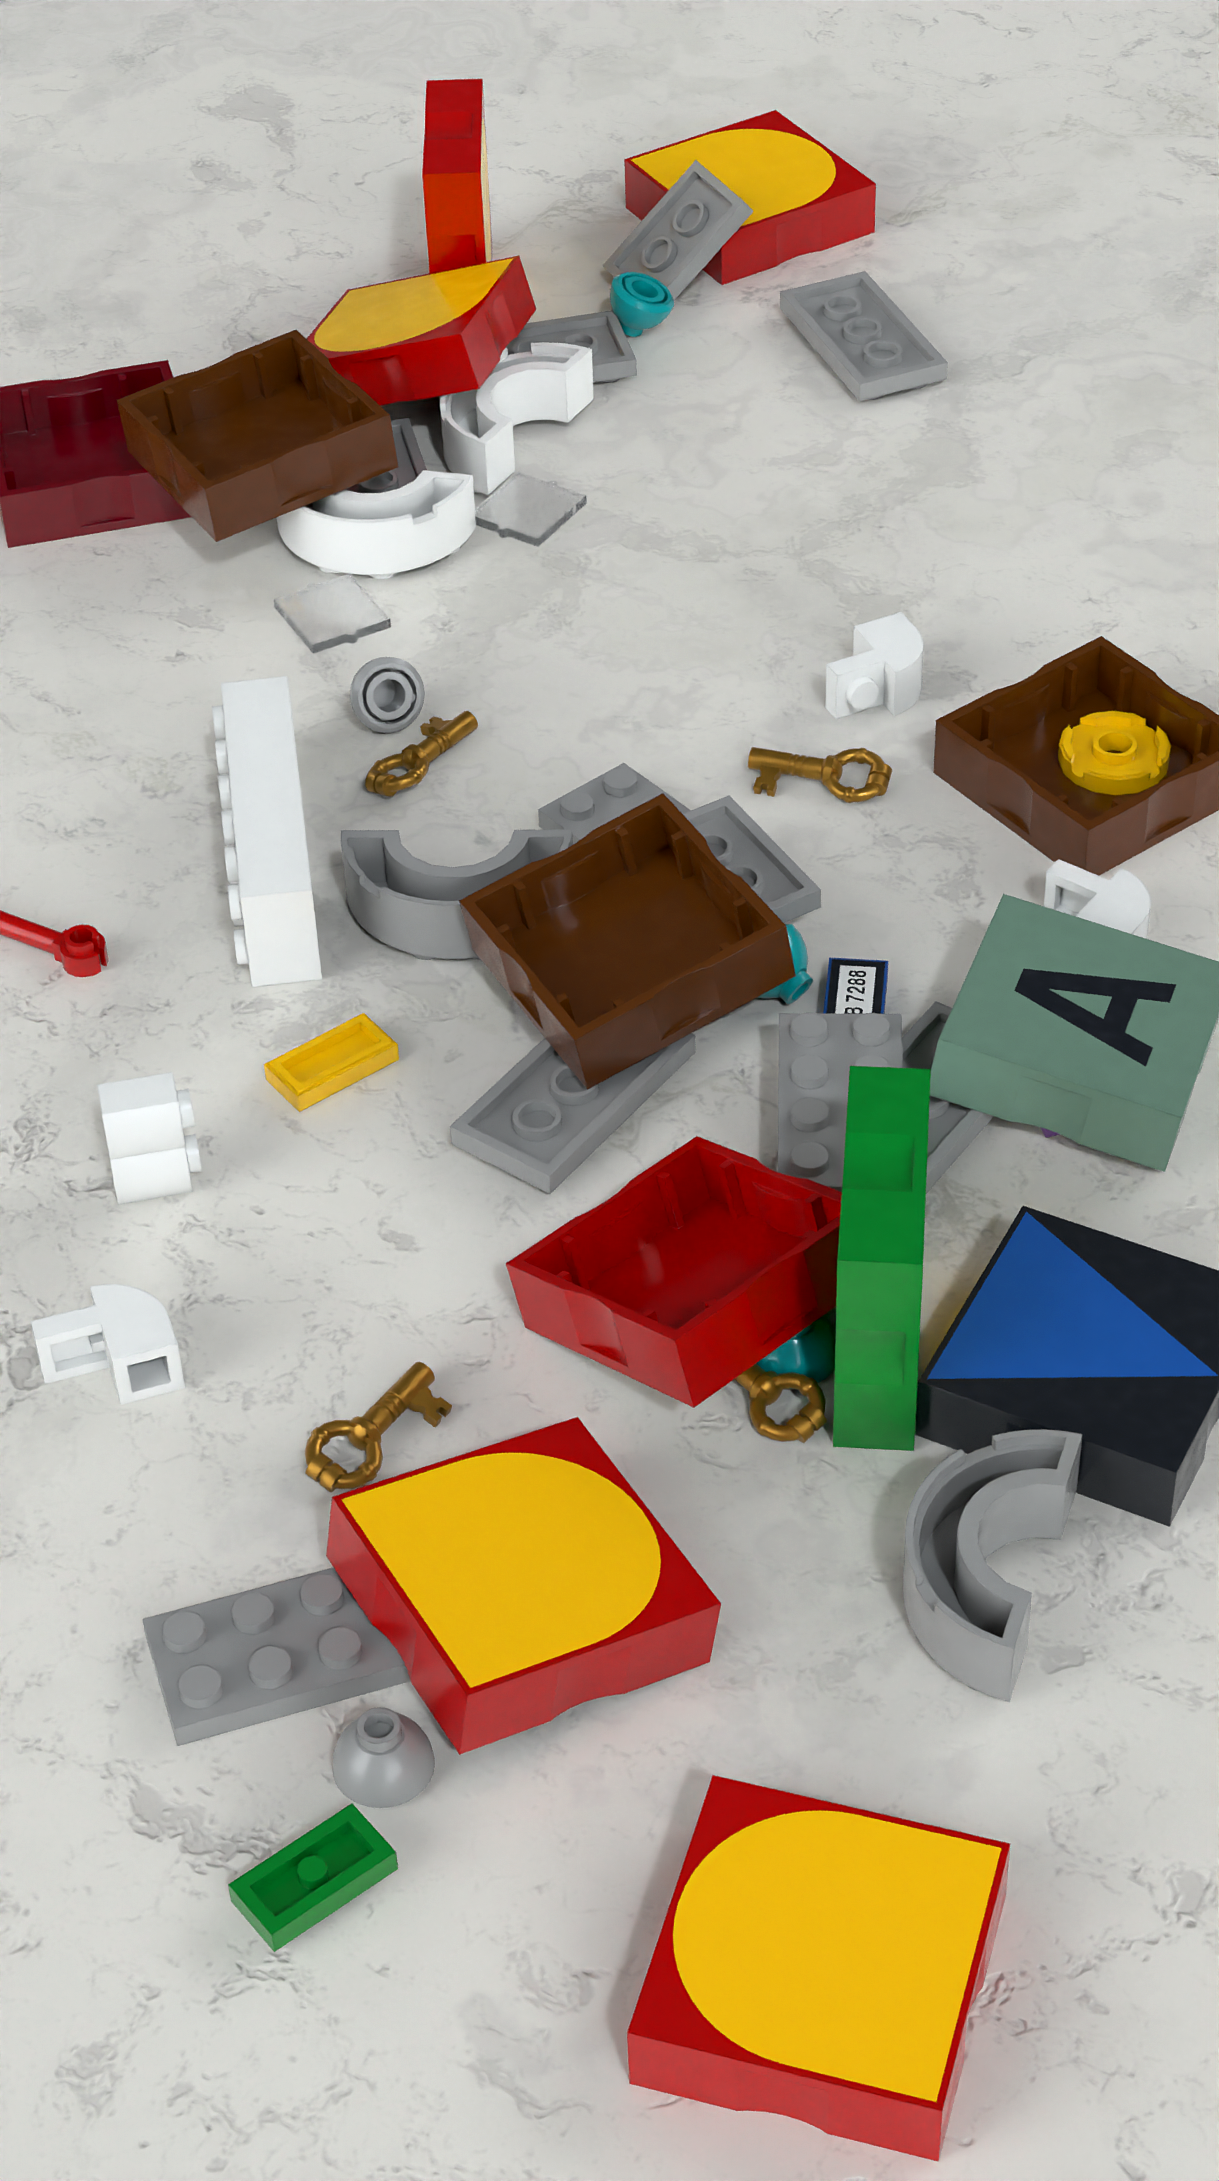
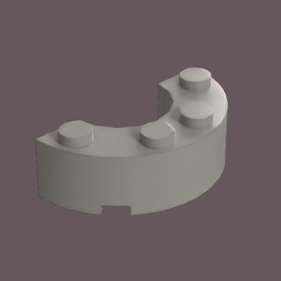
(418, 903)
(957, 1519)

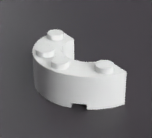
(540, 384)
(386, 529)

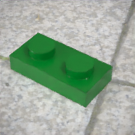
(313, 1877)

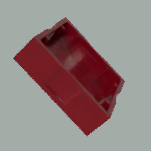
(69, 458)

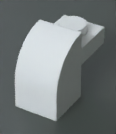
(881, 671)
(1116, 902)
(119, 1332)

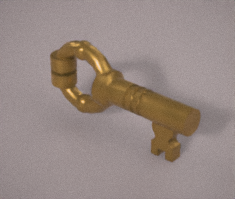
(417, 757)
(828, 770)
(767, 1387)
(365, 1432)

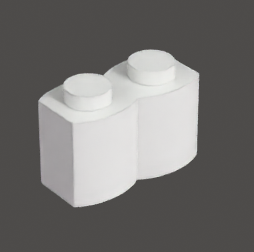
(147, 1137)

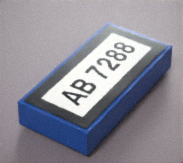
(856, 986)

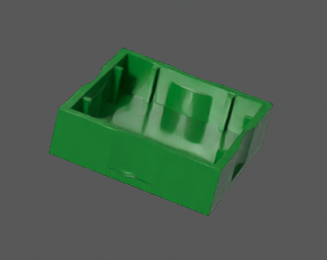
(881, 1258)

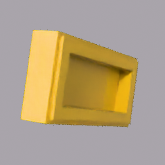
(331, 1062)

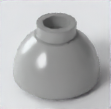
(387, 694)
(383, 1759)

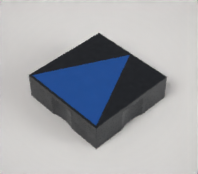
(1090, 1343)

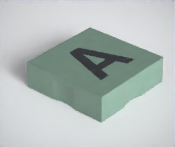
(1079, 1031)

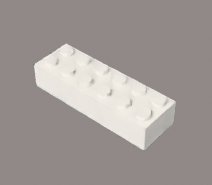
(265, 833)

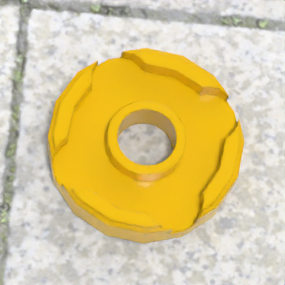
(1090, 766)

